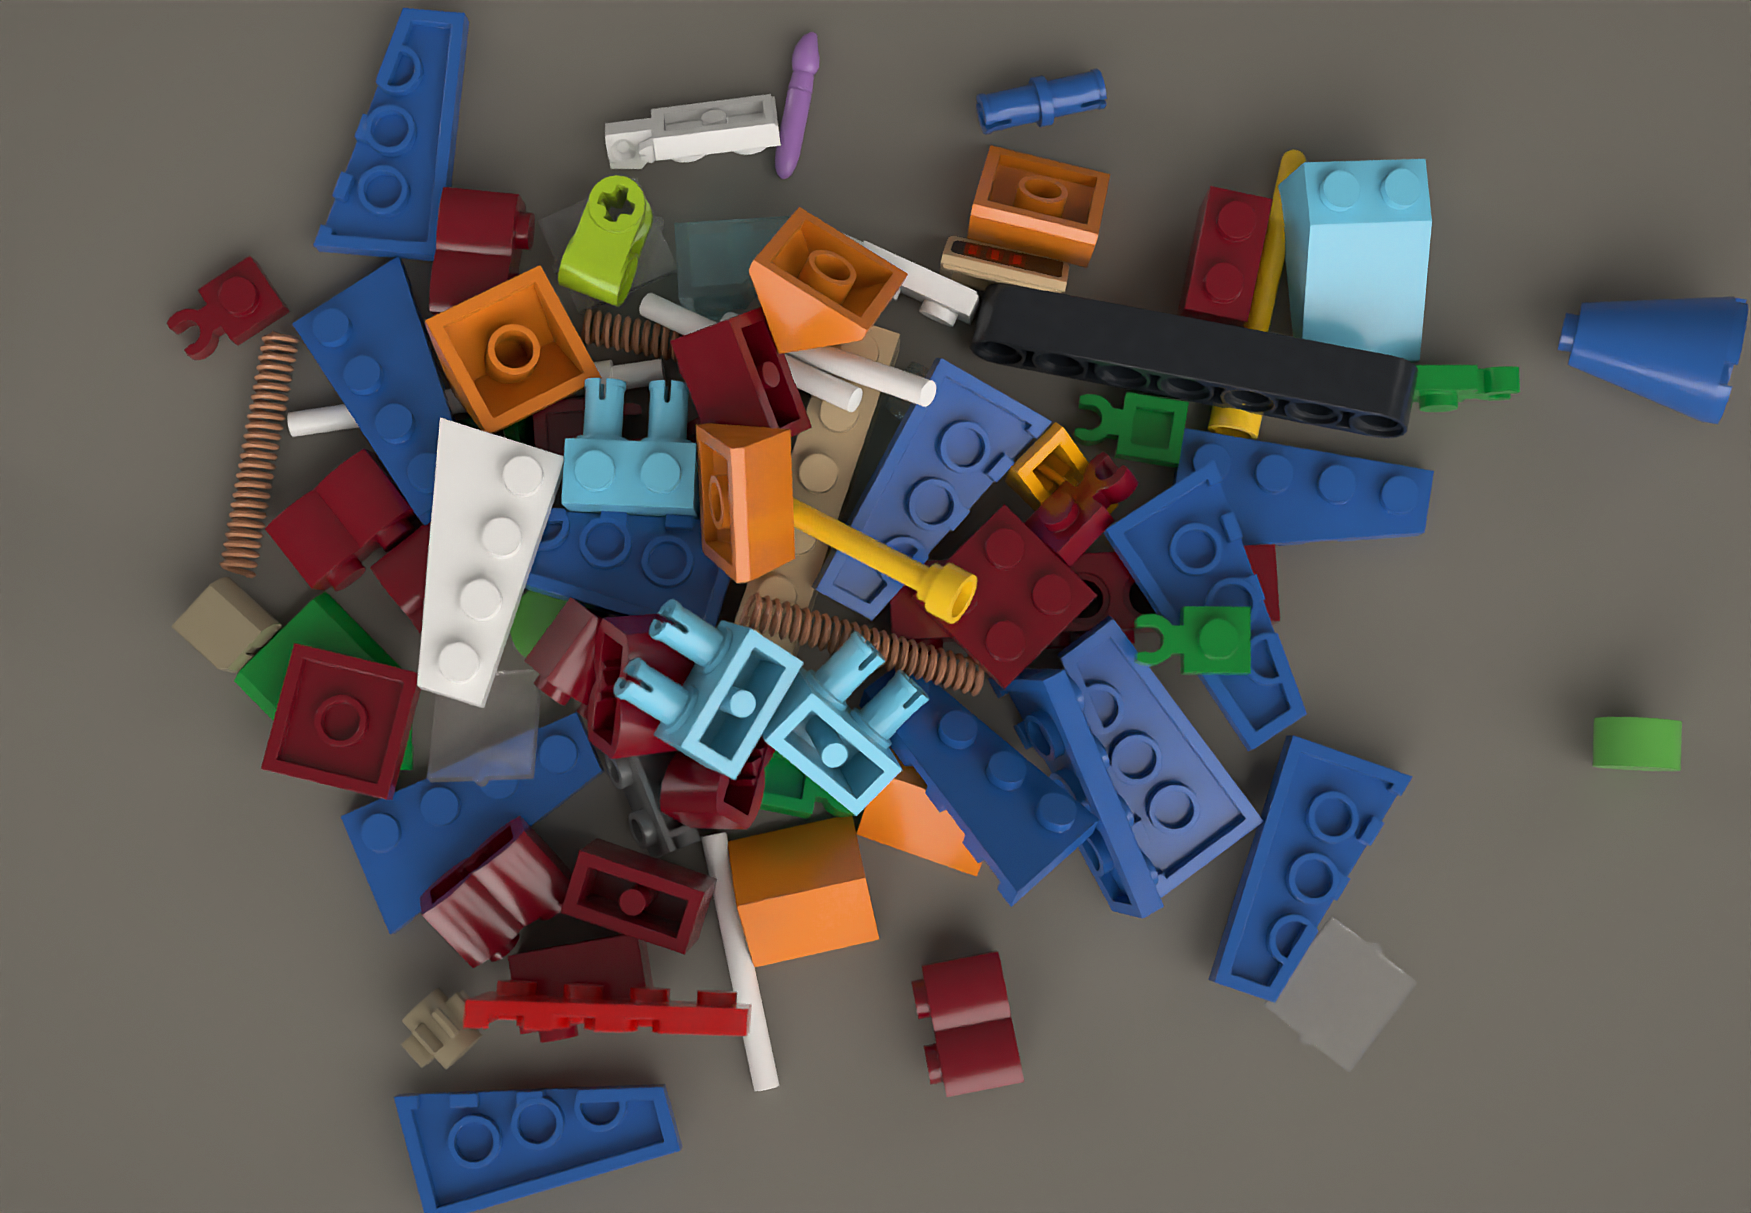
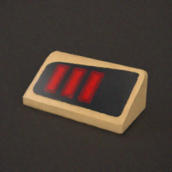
(984, 264)

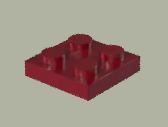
(1019, 597)
(342, 722)

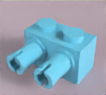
(632, 476)
(726, 695)
(842, 746)

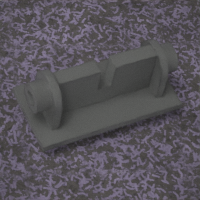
(640, 781)

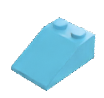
(1358, 253)

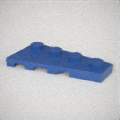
(403, 145)
(930, 479)
(1307, 494)
(1191, 553)
(1159, 763)
(438, 824)
(1312, 834)
(514, 1143)

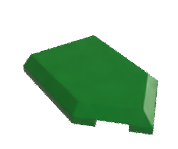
(318, 625)

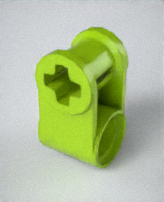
(604, 252)

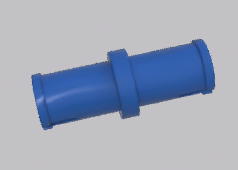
(1041, 101)

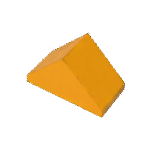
(1047, 466)

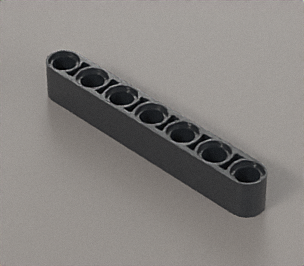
(1196, 360)

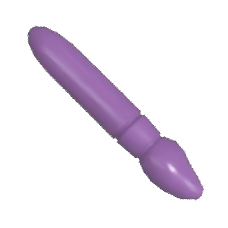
(805, 65)

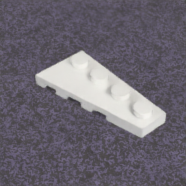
(482, 544)

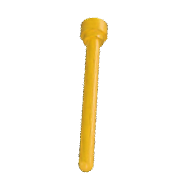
(1236, 421)
(942, 589)

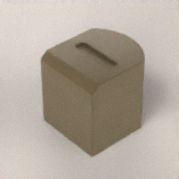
(227, 625)

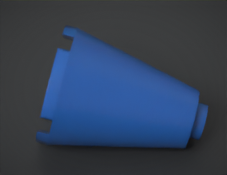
(1661, 349)

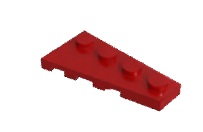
(582, 1003)

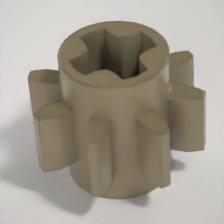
(439, 1029)

